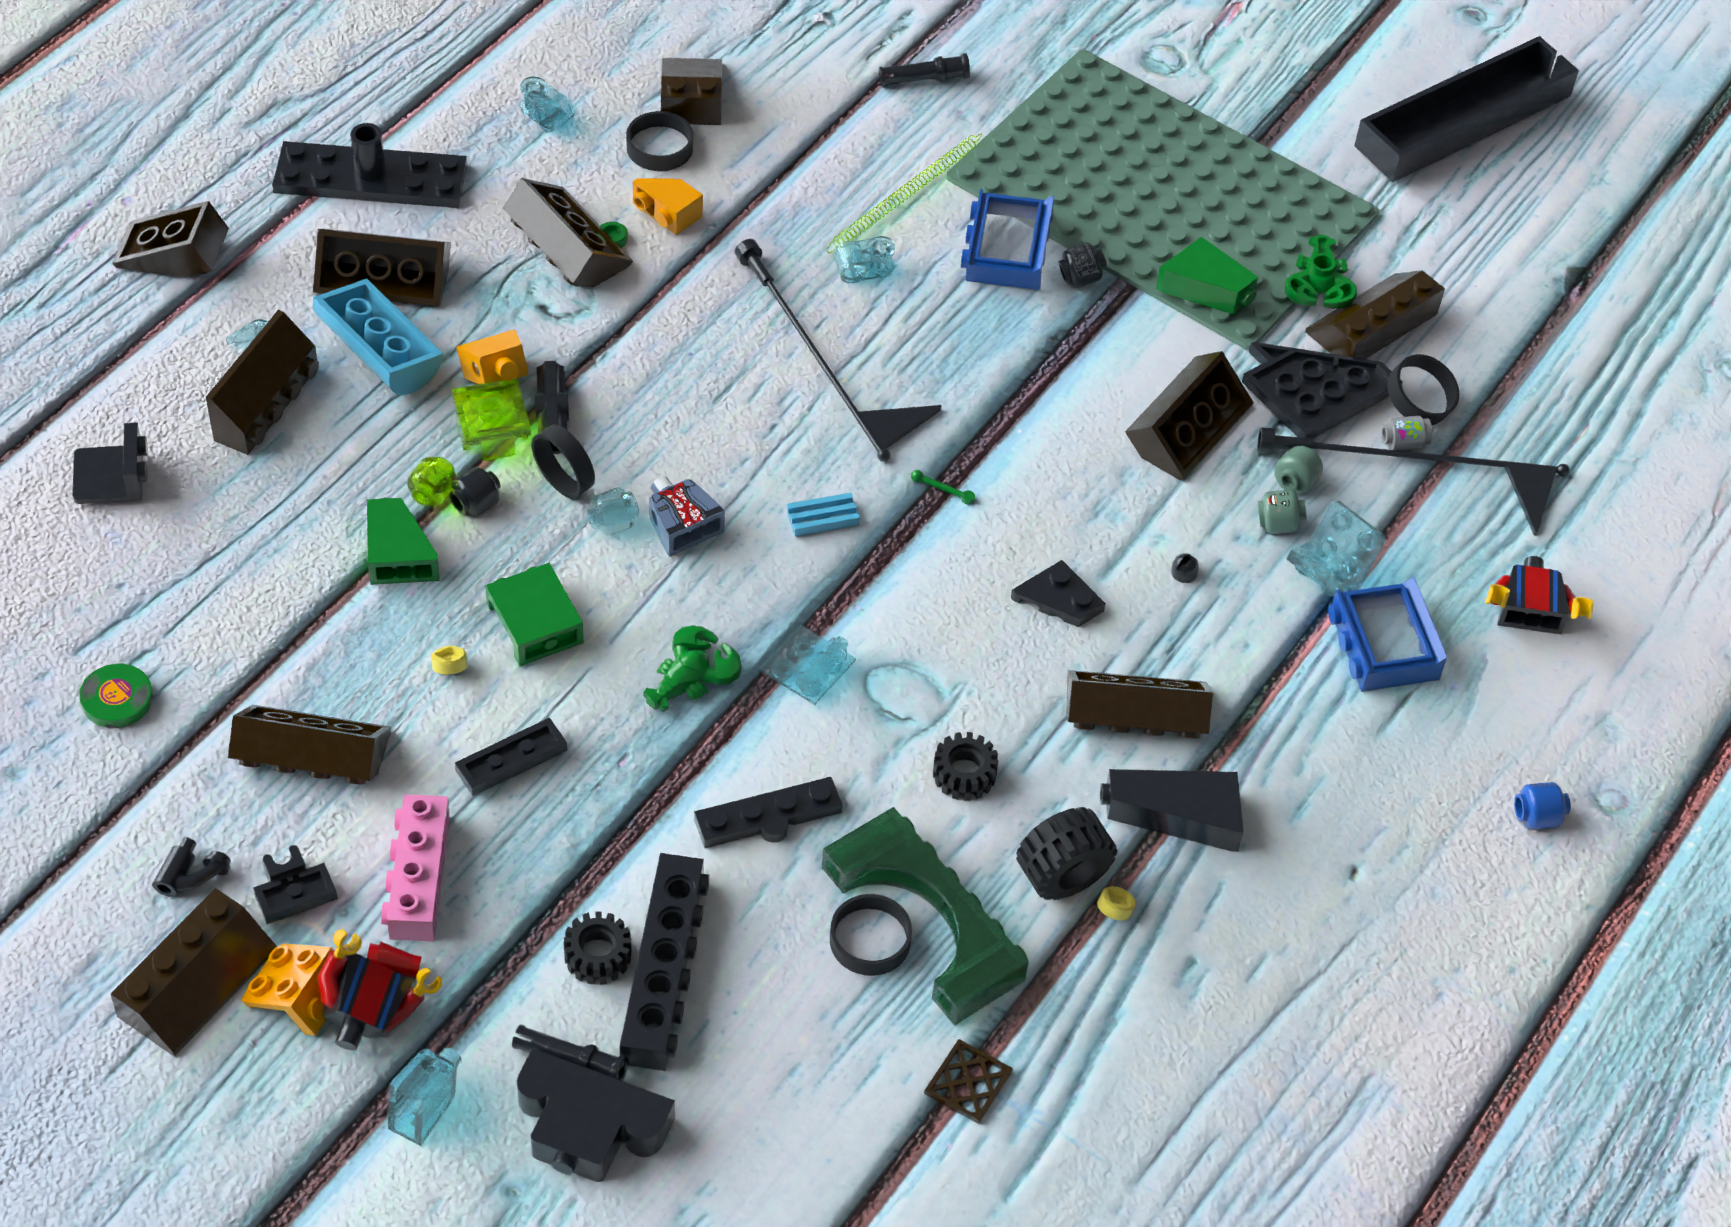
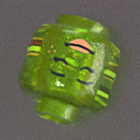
(431, 481)

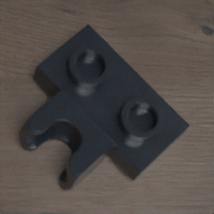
(292, 887)

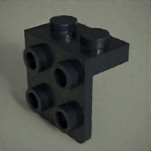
(111, 471)

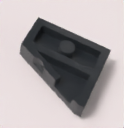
(1061, 594)

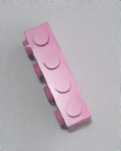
(417, 868)

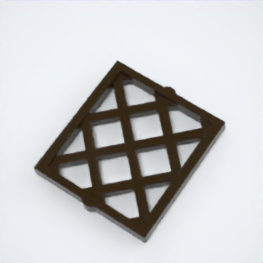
(953, 1104)

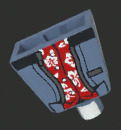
(683, 514)

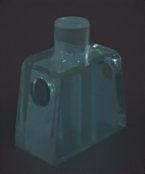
(422, 1093)

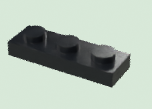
(511, 756)

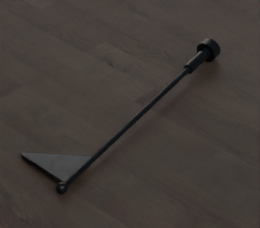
(880, 426)
(1530, 481)

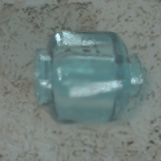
(613, 511)

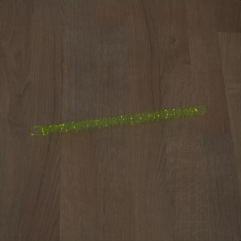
(900, 194)

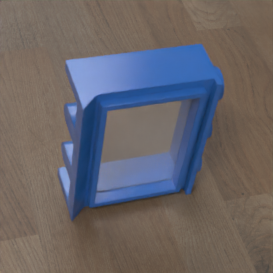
(1007, 240)
(1388, 636)

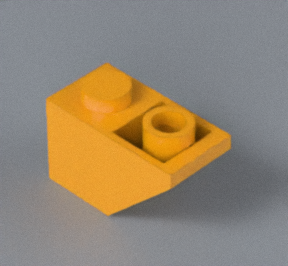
(668, 201)

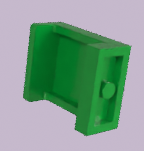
(535, 613)

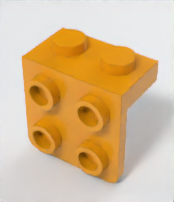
(291, 985)

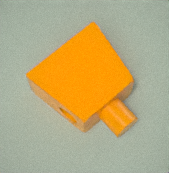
(496, 358)

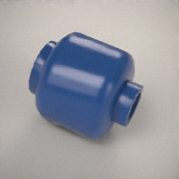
(1541, 805)

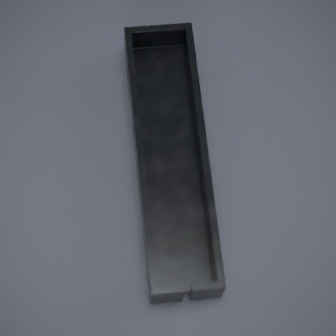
(1465, 108)

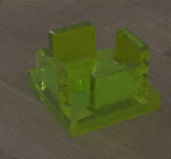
(492, 417)

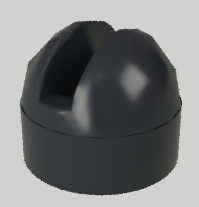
(1190, 570)

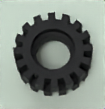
(961, 782)
(597, 929)

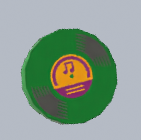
(116, 695)

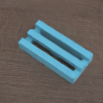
(822, 510)

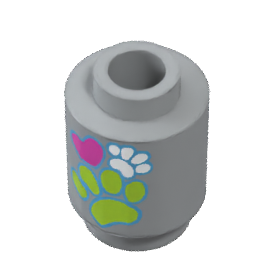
(1406, 432)

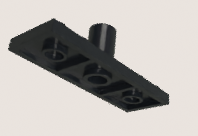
(370, 172)

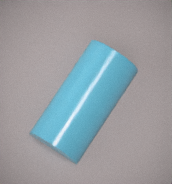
(380, 336)

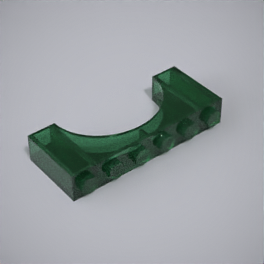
(895, 855)

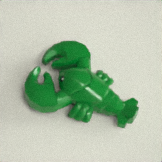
(1320, 275)
(692, 667)

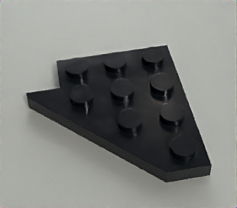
(1314, 388)

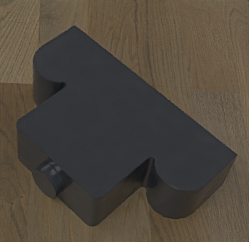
(588, 1116)

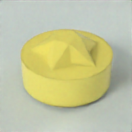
(449, 660)
(1116, 903)

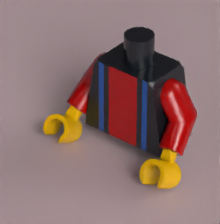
(1536, 598)
(366, 995)

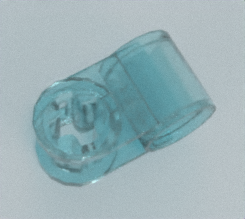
(545, 104)
(863, 261)

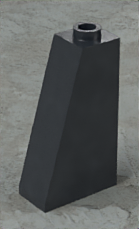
(1178, 804)

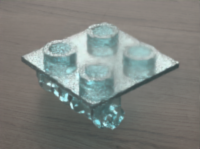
(808, 663)

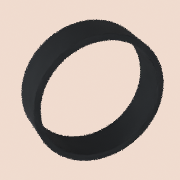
(659, 119)
(1436, 369)
(574, 454)
(876, 902)

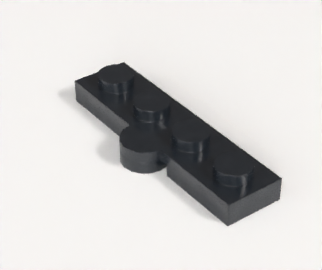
(768, 813)

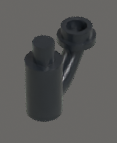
(173, 872)

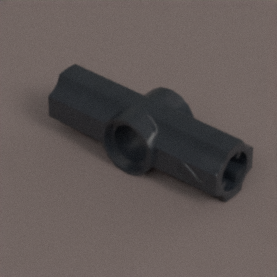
(551, 398)

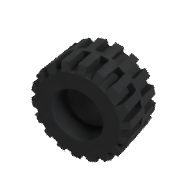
(1066, 853)

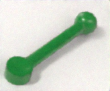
(967, 496)

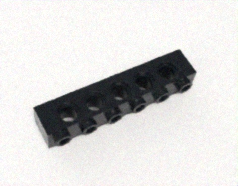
(674, 877)

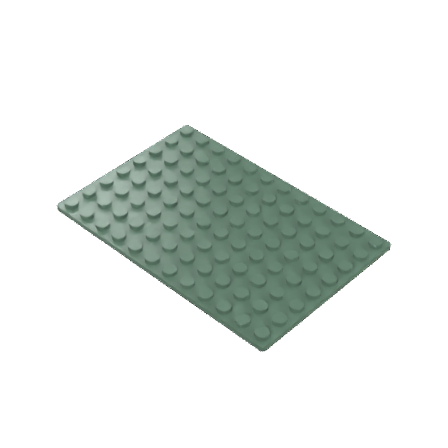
(1154, 177)

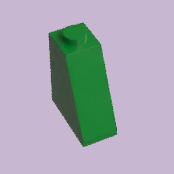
(1208, 278)
(397, 545)

